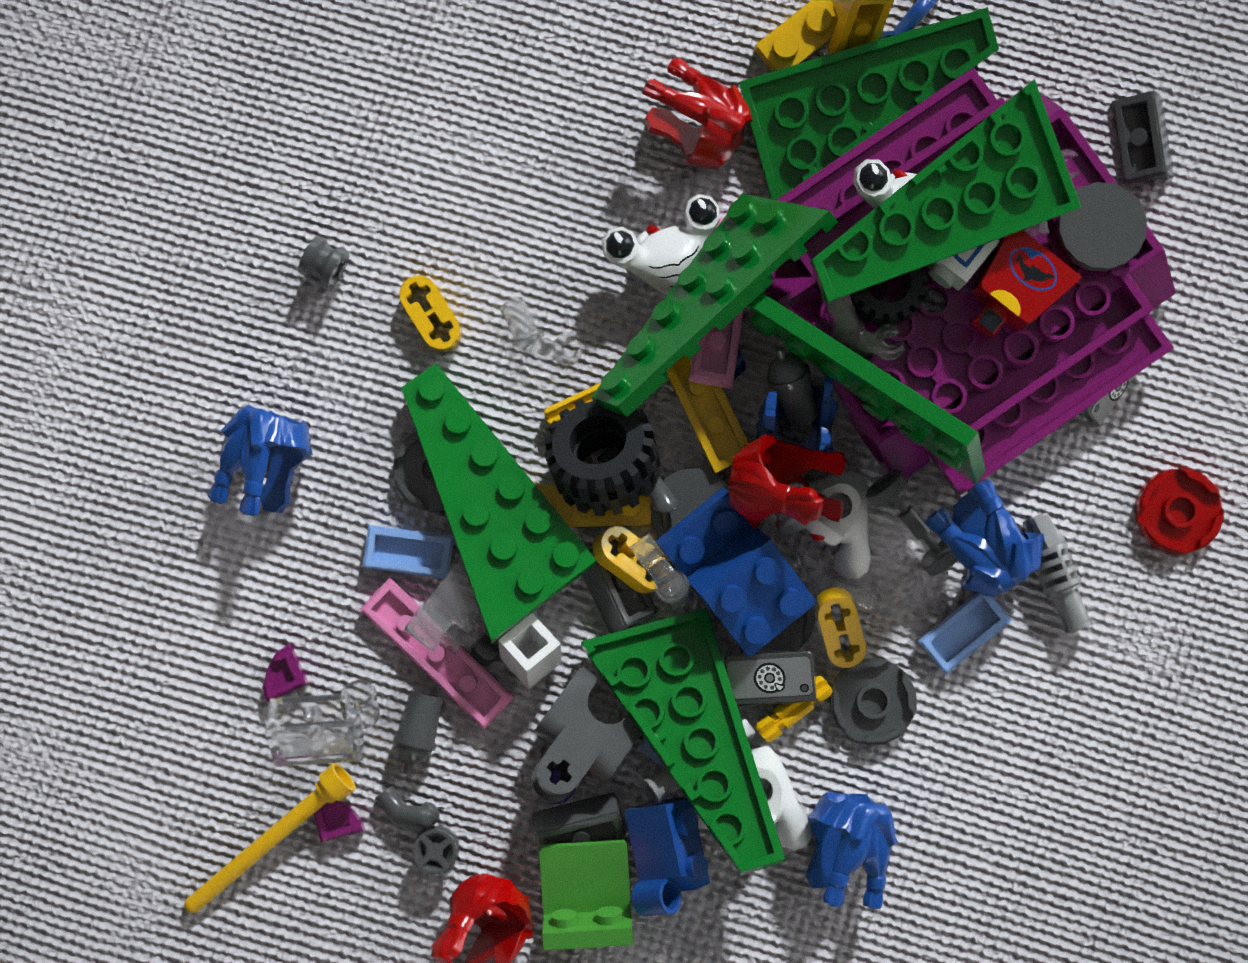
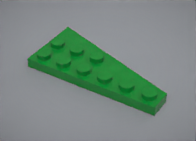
(837, 101)
(977, 191)
(711, 292)
(882, 394)
(502, 524)
(685, 708)

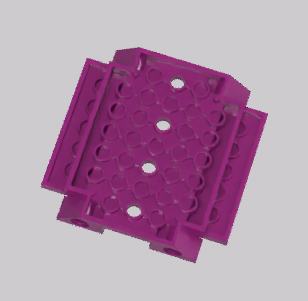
(1005, 385)

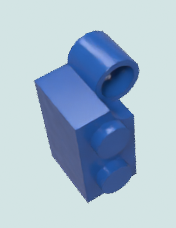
(665, 855)

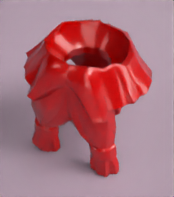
(713, 105)
(761, 477)
(498, 911)

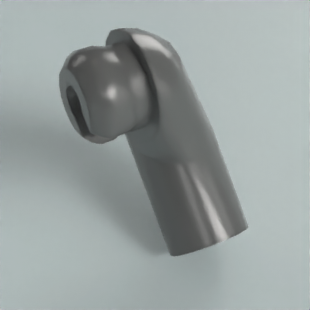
(407, 816)

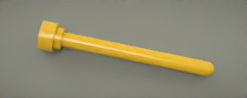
(332, 785)

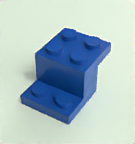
(736, 572)

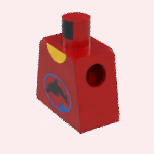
(1019, 284)

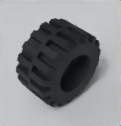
(609, 483)

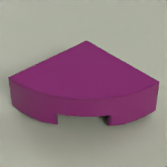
(283, 674)
(337, 821)

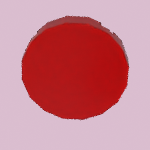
(1179, 511)

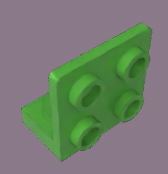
(585, 895)

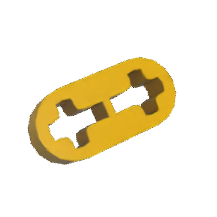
(422, 319)
(625, 564)
(833, 629)

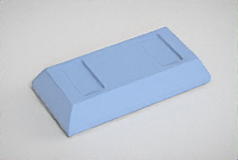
(408, 551)
(964, 631)

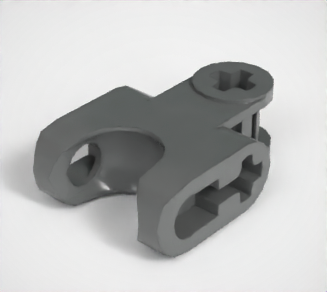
(578, 742)

